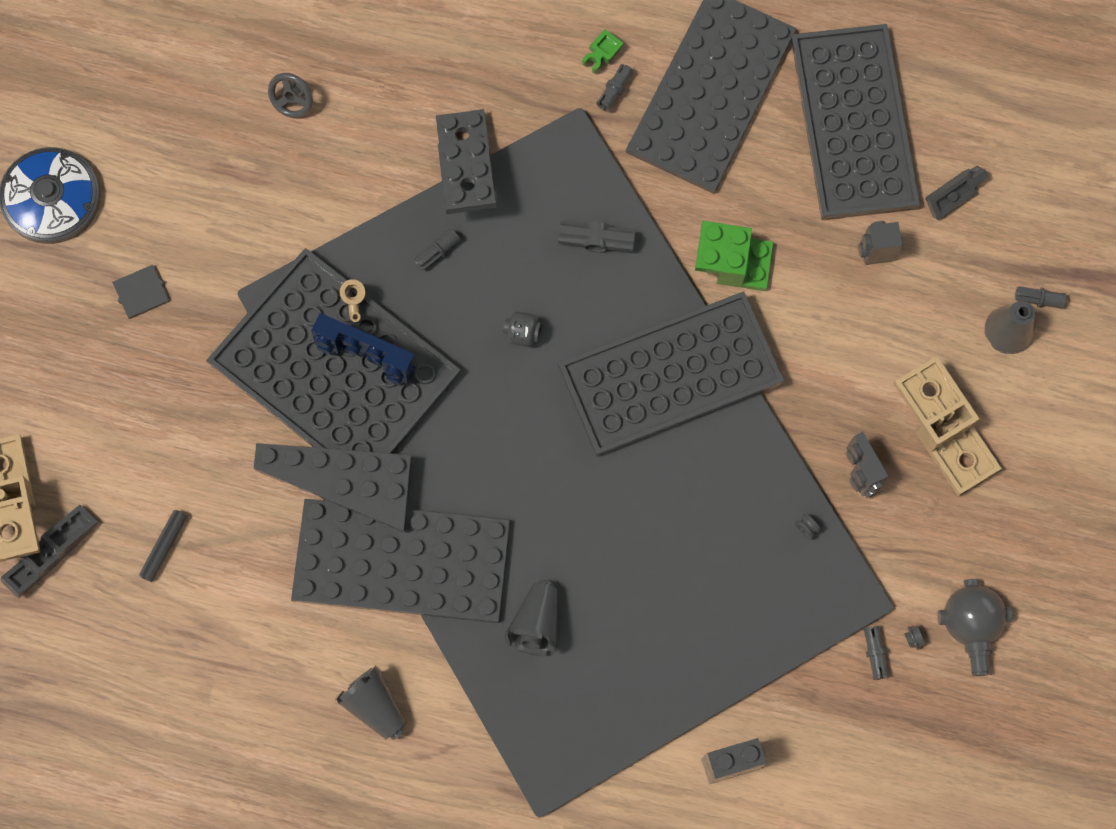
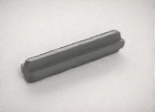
(162, 545)

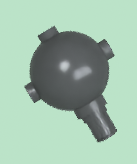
(975, 619)

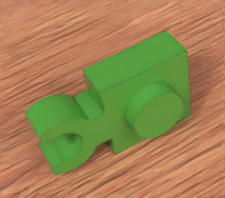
(604, 48)

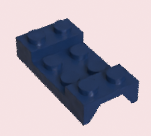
(332, 335)

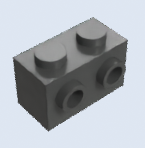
(880, 243)

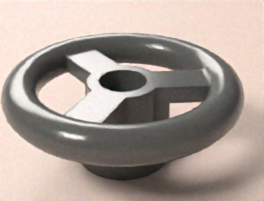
(295, 90)

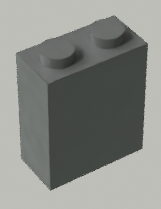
(733, 761)

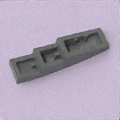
(53, 548)

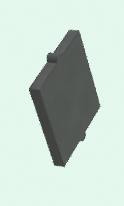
(140, 291)

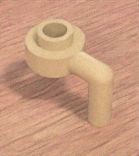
(353, 302)

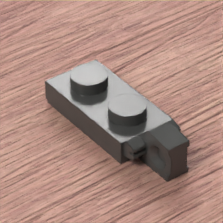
(955, 191)

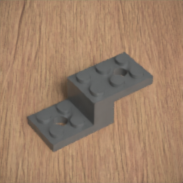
(465, 161)

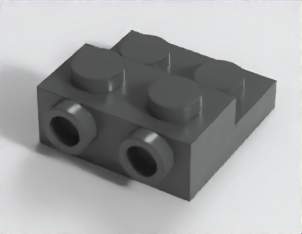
(868, 473)

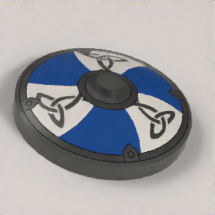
(49, 195)

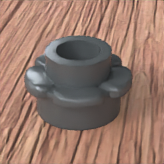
(914, 637)

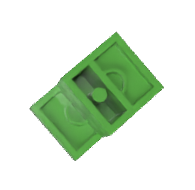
(734, 256)

